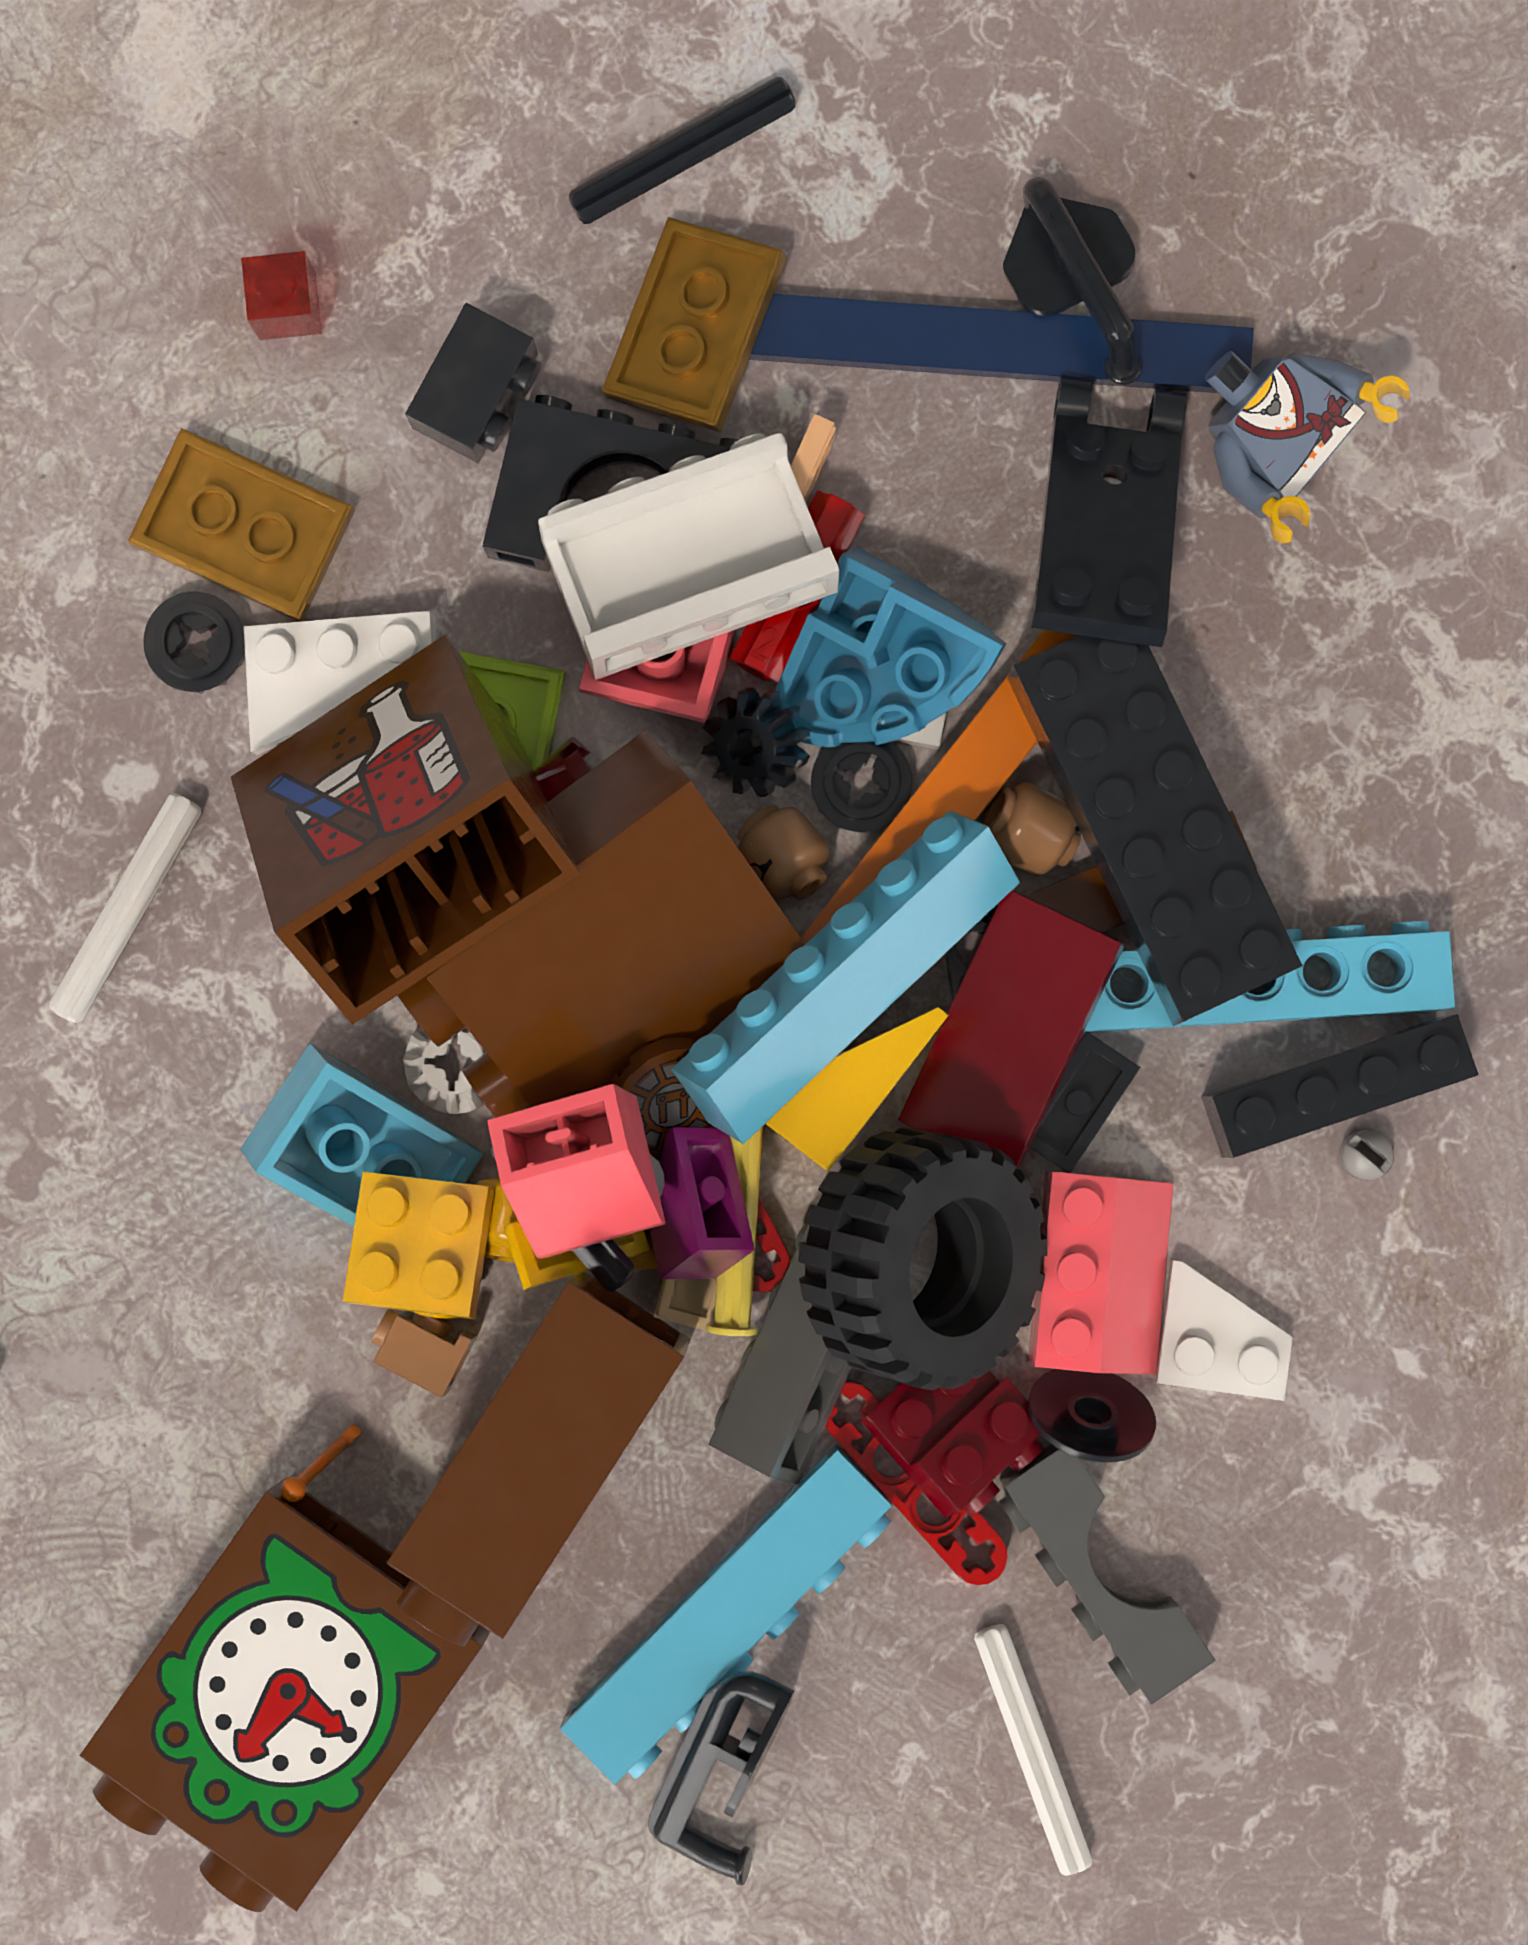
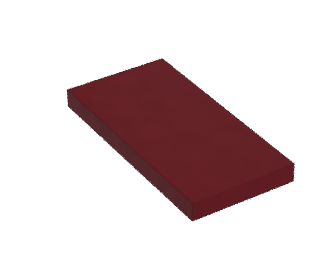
(1012, 1027)

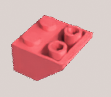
(577, 1170)

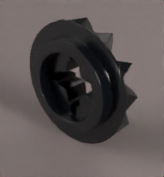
(165, 639)
(872, 811)

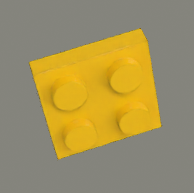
(418, 1245)

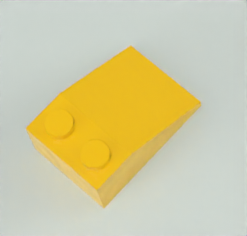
(849, 1090)

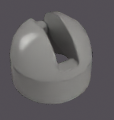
(1357, 1164)

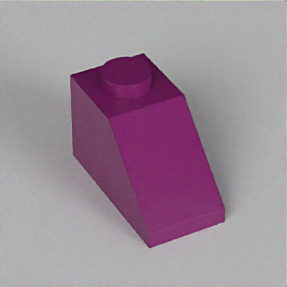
(701, 1207)

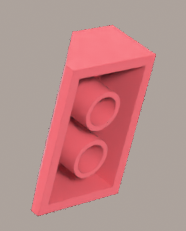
(1101, 1274)

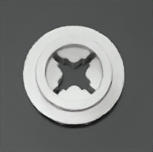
(432, 1083)

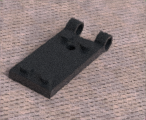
(1104, 542)

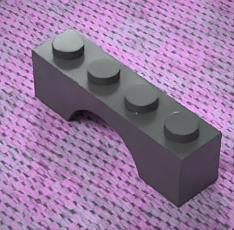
(1151, 1637)

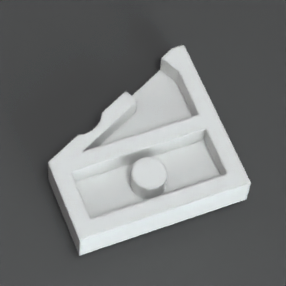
(1218, 1341)

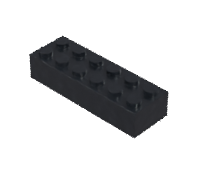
(1153, 822)

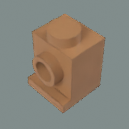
(421, 1350)

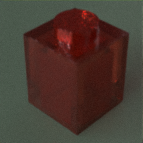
(281, 295)

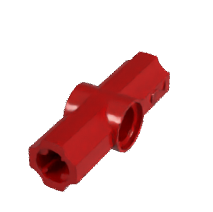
(769, 642)

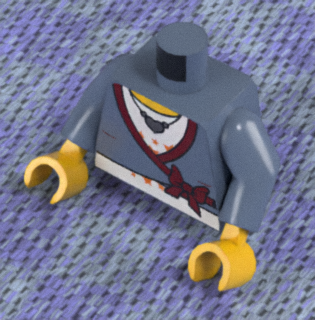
(1286, 425)

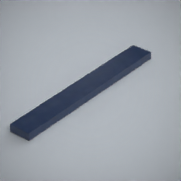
(986, 342)

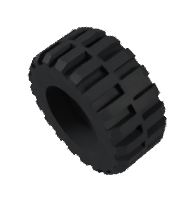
(865, 1244)

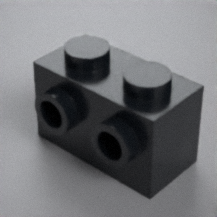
(474, 384)

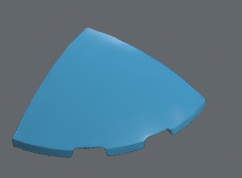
(882, 657)

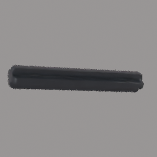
(682, 150)

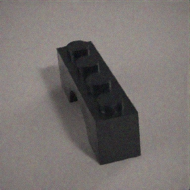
(1340, 1086)

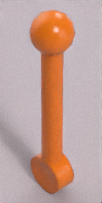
(294, 1488)

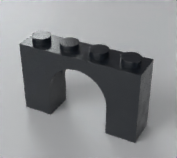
(558, 448)

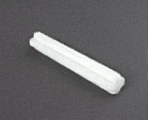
(125, 908)
(1033, 1749)

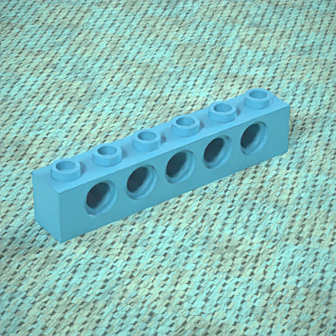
(1419, 985)

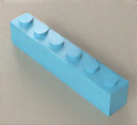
(846, 975)
(726, 1615)

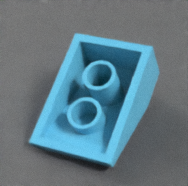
(338, 1123)

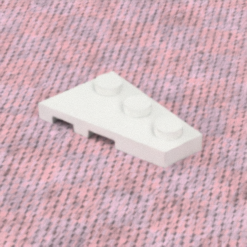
(315, 665)

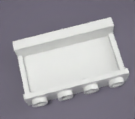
(687, 554)

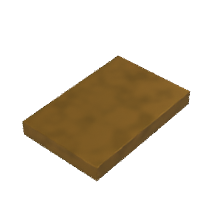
(694, 324)
(241, 525)

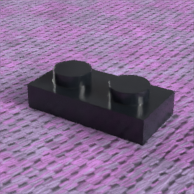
(1082, 1102)

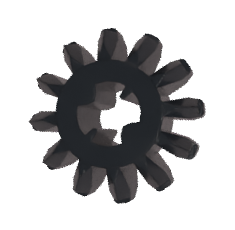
(735, 751)

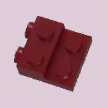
(956, 1438)

